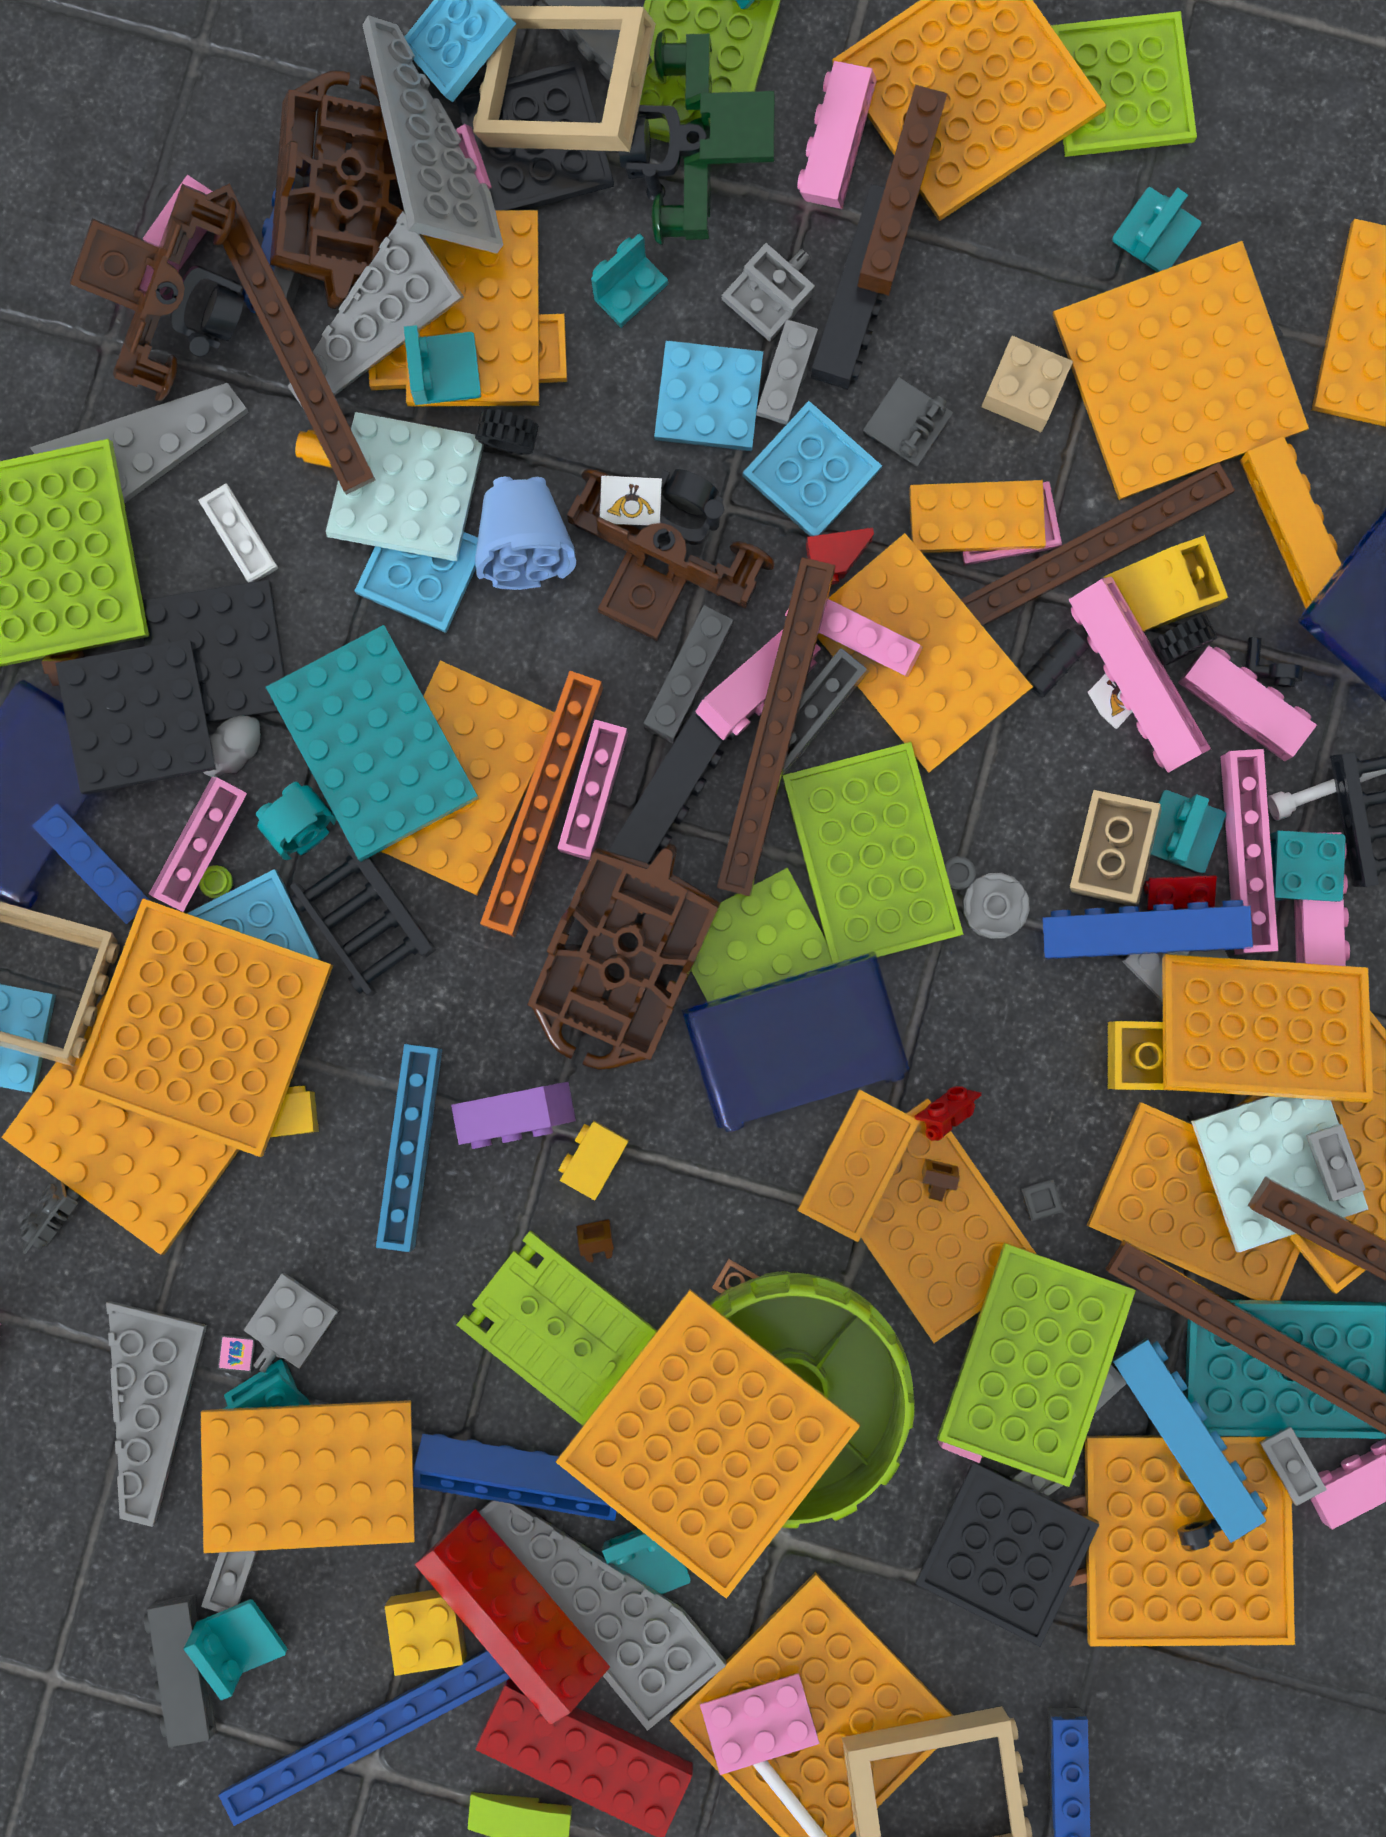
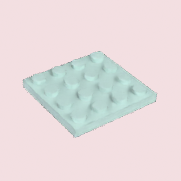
(419, 488)
(1268, 1141)

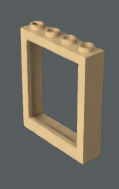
(623, 94)
(96, 983)
(929, 1735)

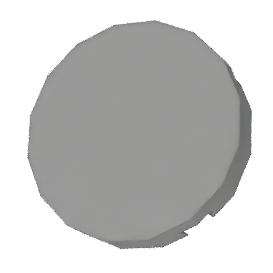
(995, 906)

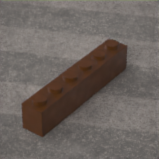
(902, 190)

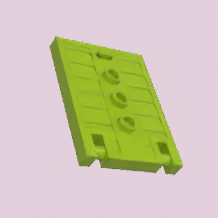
(557, 1328)

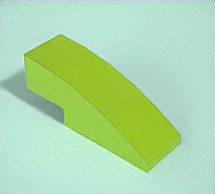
(517, 1816)

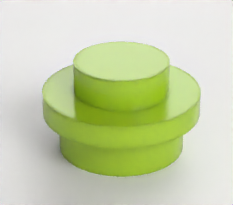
(216, 881)

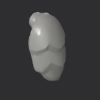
(234, 744)

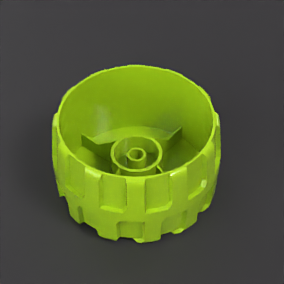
(849, 1357)

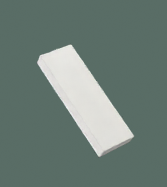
(238, 534)

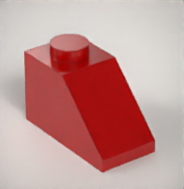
(839, 549)

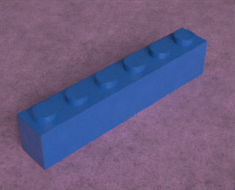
(1148, 932)
(503, 1476)

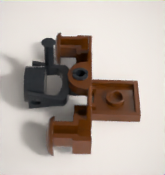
(115, 264)
(644, 596)

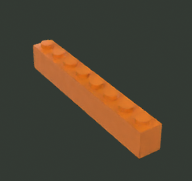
(542, 804)

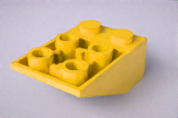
(1171, 584)

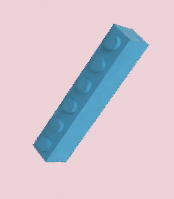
(409, 1148)
(1189, 1439)

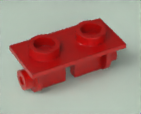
(1180, 890)
(948, 1111)

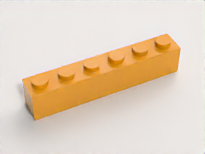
(1292, 516)

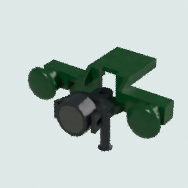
(730, 130)

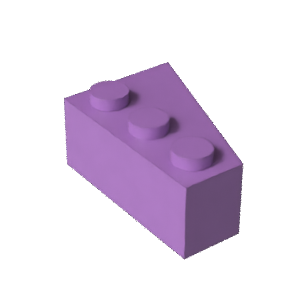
(512, 1114)

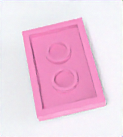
(759, 1723)

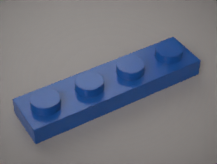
(90, 862)

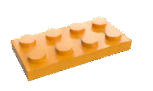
(977, 516)
(858, 1165)

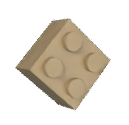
(1027, 384)

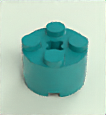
(295, 820)

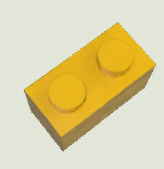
(297, 1113)
(593, 1160)

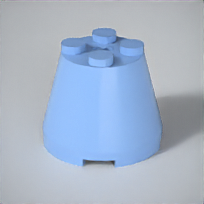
(522, 536)

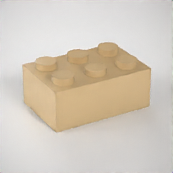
(1115, 848)

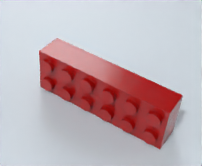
(513, 1617)
(588, 1761)

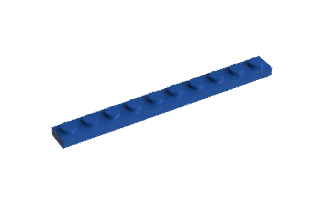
(361, 1736)

